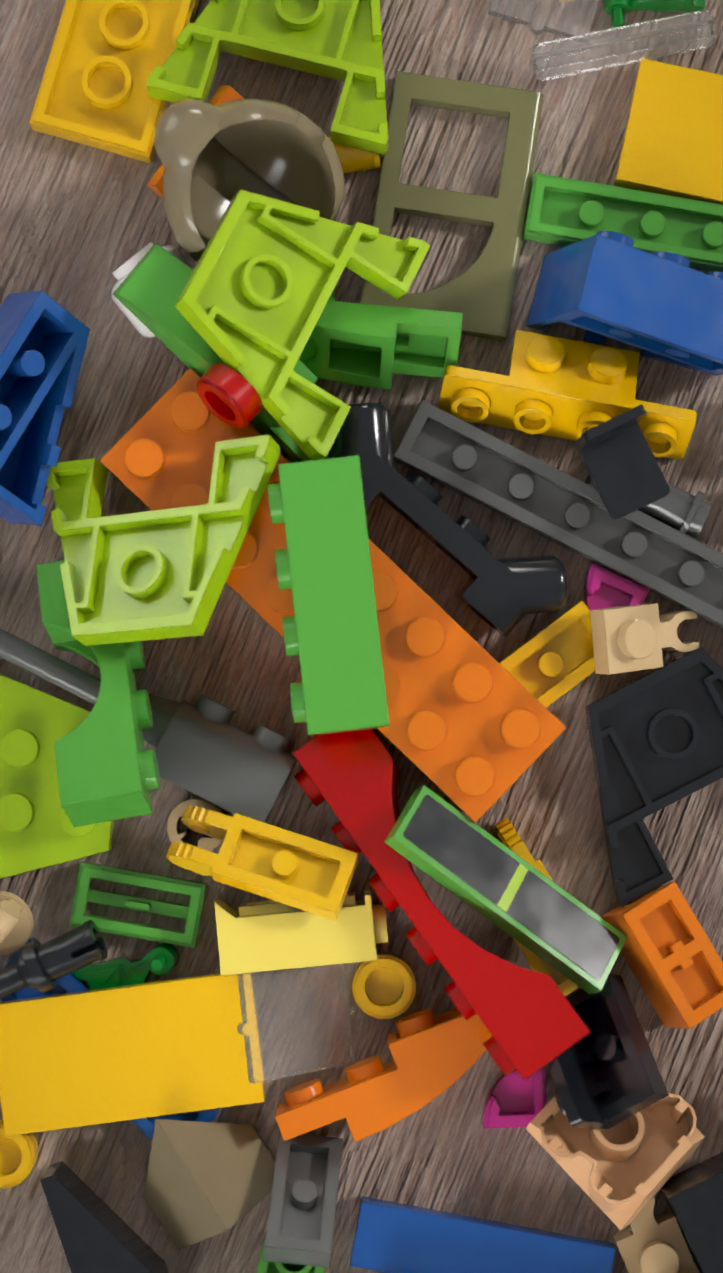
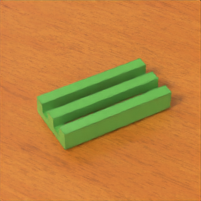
(191, 913)

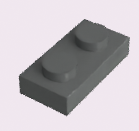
(303, 1200)

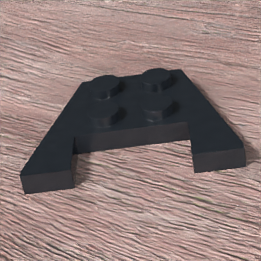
(650, 750)

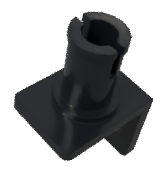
(622, 464)

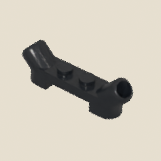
(499, 588)

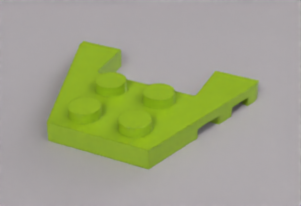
(306, 35)
(266, 289)
(156, 568)
(32, 821)

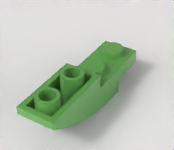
(151, 296)
(372, 342)

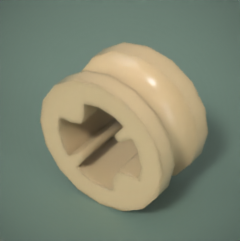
(205, 842)

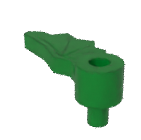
(619, 7)
(126, 972)

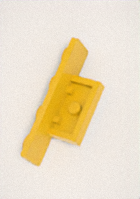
(562, 391)

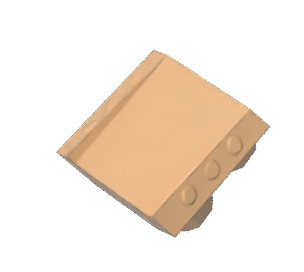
(625, 1163)

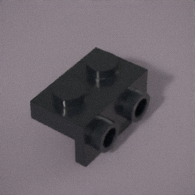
(611, 1068)

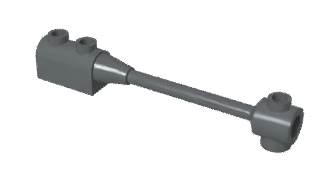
(192, 742)

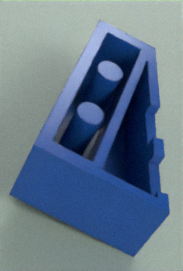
(634, 299)
(38, 379)

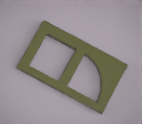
(488, 286)

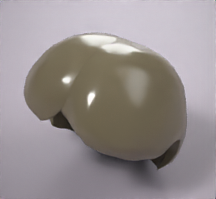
(243, 146)

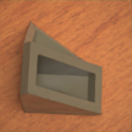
(205, 1177)

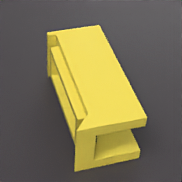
(285, 937)

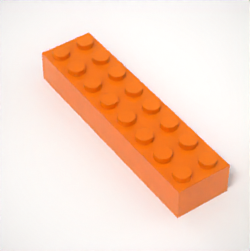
(445, 694)

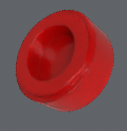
(229, 396)

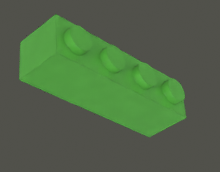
(332, 596)

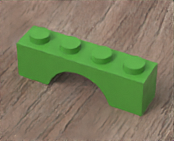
(103, 760)

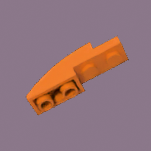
(426, 1061)

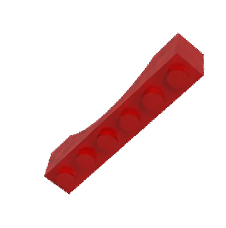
(517, 1005)

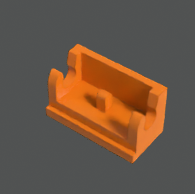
(670, 956)

